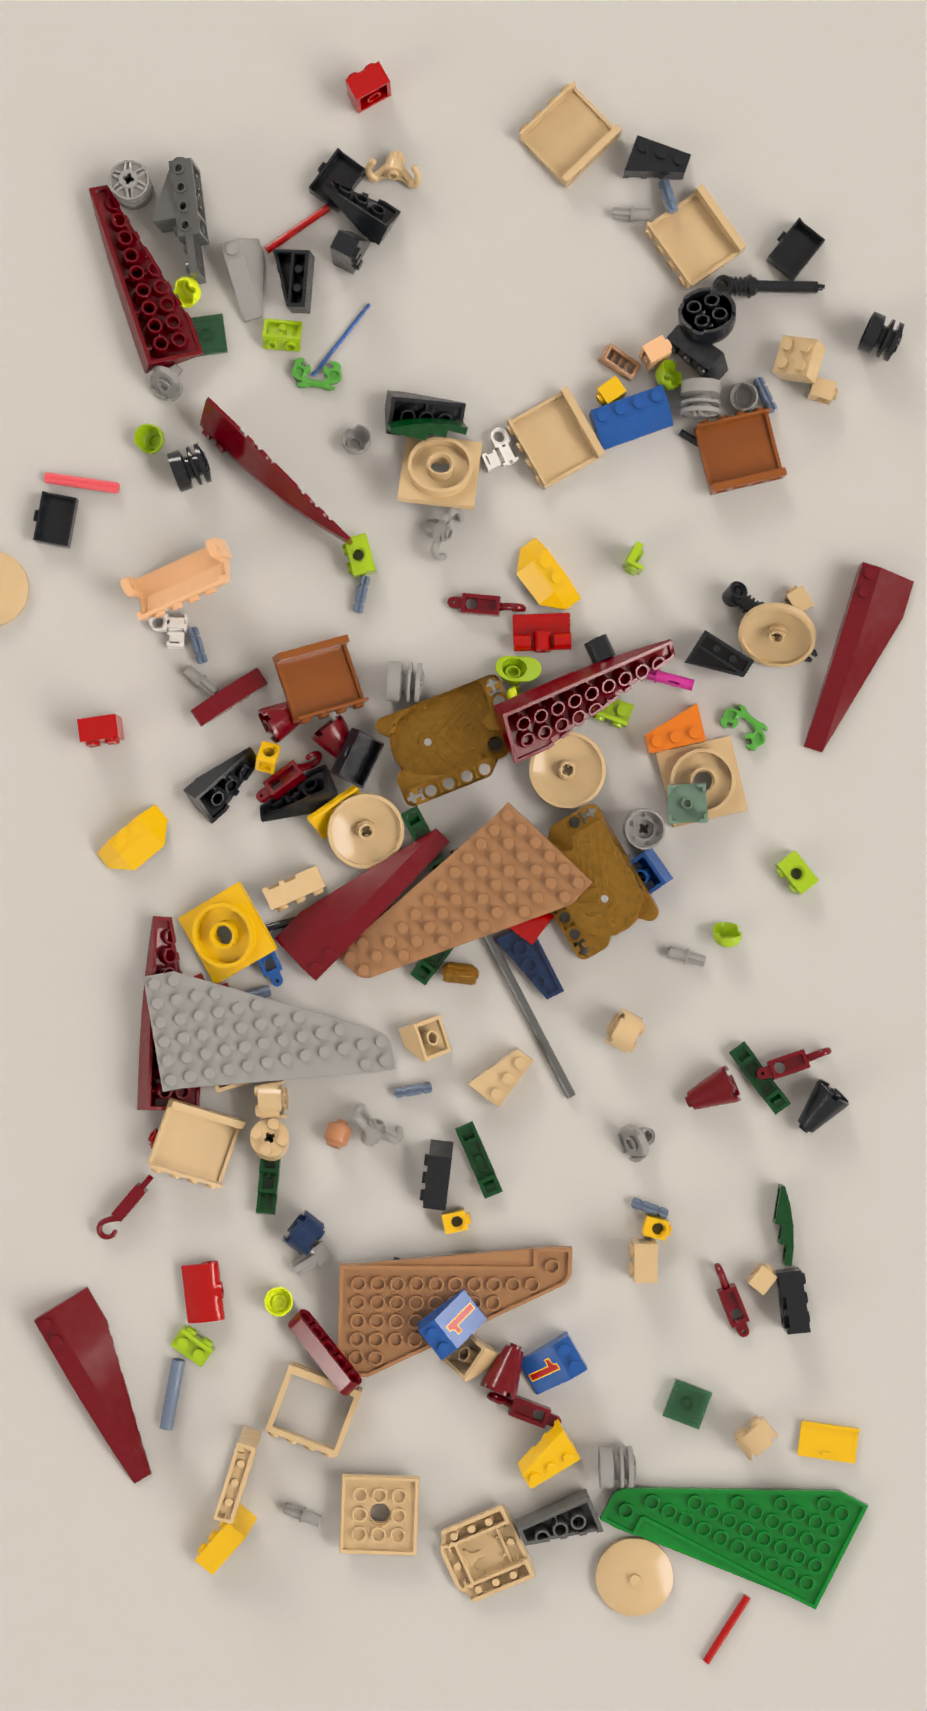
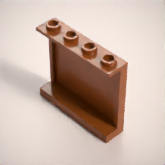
(738, 451)
(319, 679)

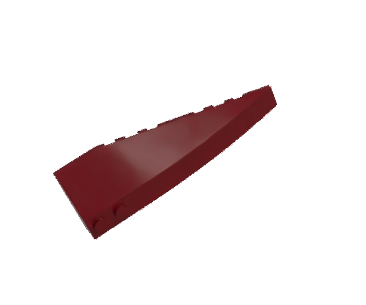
(154, 314)
(259, 465)
(868, 623)
(548, 712)
(337, 920)
(160, 959)
(86, 1353)

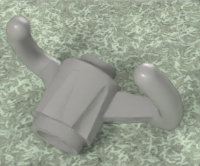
(441, 530)
(374, 1129)

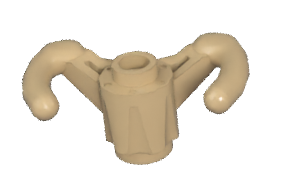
(394, 170)

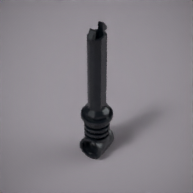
(750, 286)
(737, 595)

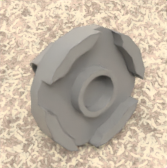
(166, 382)
(633, 1141)

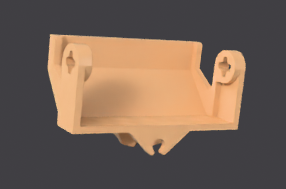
(181, 580)

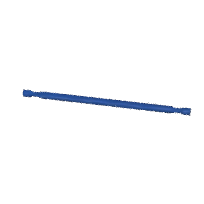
(341, 340)

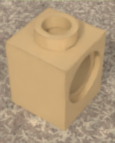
(823, 391)
(798, 598)
(762, 1278)

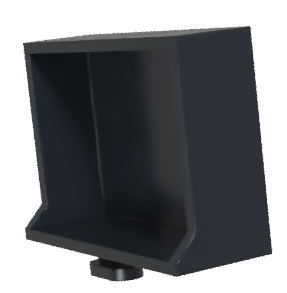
(339, 168)
(795, 249)
(55, 520)
(357, 758)

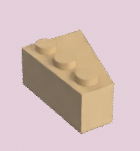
(294, 889)
(501, 1077)

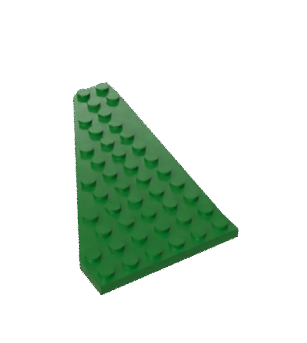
(764, 1535)

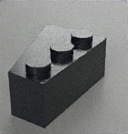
(656, 160)
(348, 250)
(437, 1175)

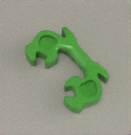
(333, 375)
(731, 716)

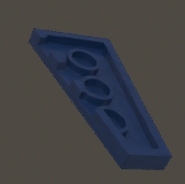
(532, 962)

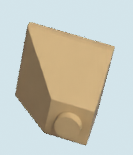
(426, 1038)
(472, 1358)

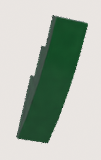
(421, 427)
(268, 1185)
(783, 1217)

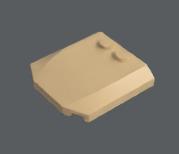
(486, 1553)

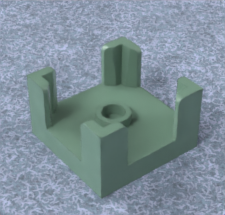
(687, 803)

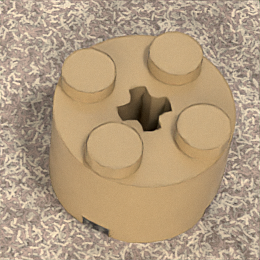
(624, 1030)
(272, 1100)
(263, 1148)
(755, 1437)

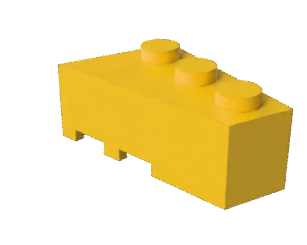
(549, 1456)
(225, 1540)

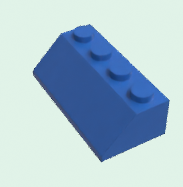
(631, 417)

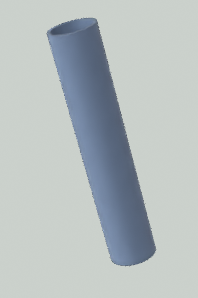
(172, 1394)

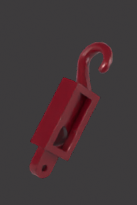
(486, 605)
(289, 776)
(793, 1063)
(124, 1207)
(731, 1300)
(524, 1409)

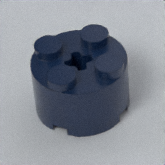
(304, 1232)

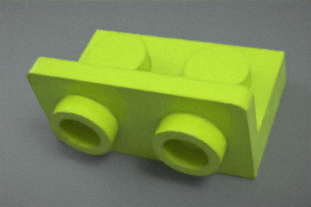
(282, 335)
(630, 563)
(616, 712)
(193, 1345)

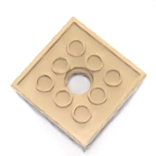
(447, 489)
(717, 760)
(367, 1536)

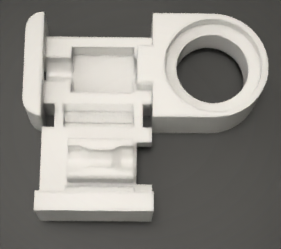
(503, 454)
(175, 627)

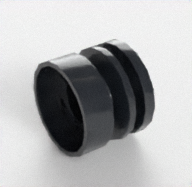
(881, 336)
(189, 467)

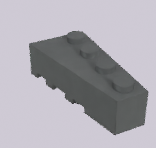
(560, 1519)

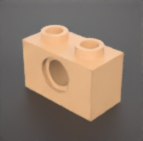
(655, 352)

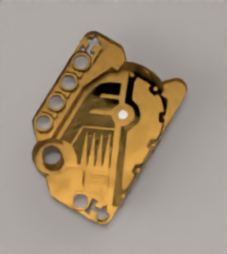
(445, 738)
(617, 891)

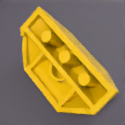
(545, 577)
(136, 841)

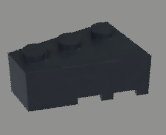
(296, 278)
(702, 357)
(719, 656)
(793, 1301)

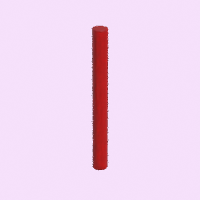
(298, 228)
(726, 1629)

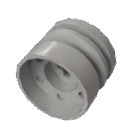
(137, 192)
(700, 399)
(404, 682)
(654, 833)
(616, 1467)

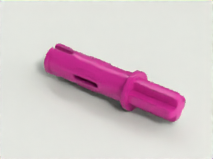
(671, 679)

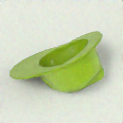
(517, 669)

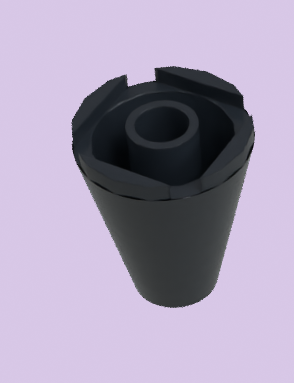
(821, 1106)

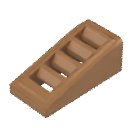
(616, 367)

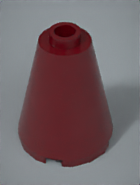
(277, 721)
(332, 736)
(714, 1091)
(505, 1372)

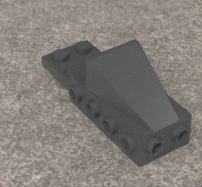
(183, 211)

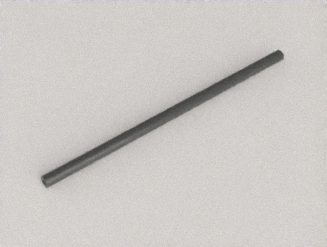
(529, 1016)

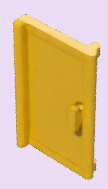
(320, 817)
(836, 1441)

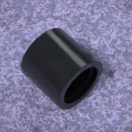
(599, 649)

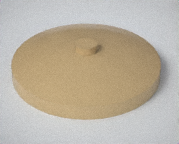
(13, 588)
(777, 634)
(568, 772)
(365, 830)
(634, 1576)

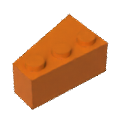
(677, 732)

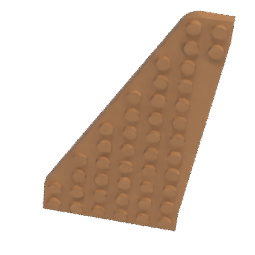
(483, 887)
(388, 1298)

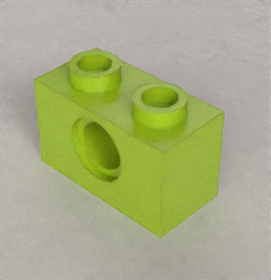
(366, 565)
(806, 878)

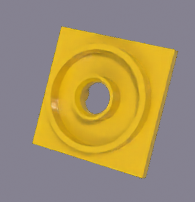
(249, 934)

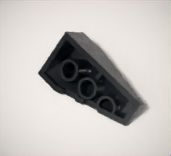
(368, 216)
(410, 406)
(216, 788)
(303, 798)

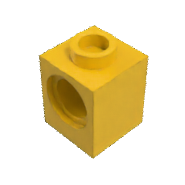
(610, 391)
(266, 763)
(648, 1223)
(449, 1226)

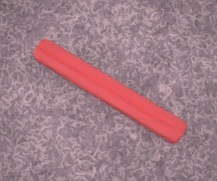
(80, 482)

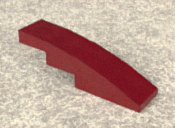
(229, 697)

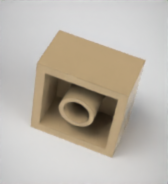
(799, 359)
(643, 1260)

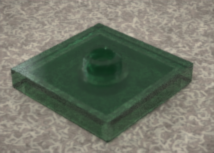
(211, 334)
(687, 1403)

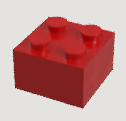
(368, 86)
(100, 729)

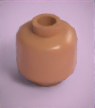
(337, 1134)

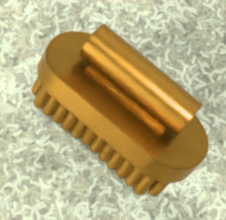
(460, 973)

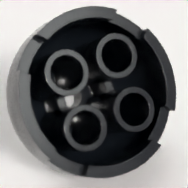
(707, 315)

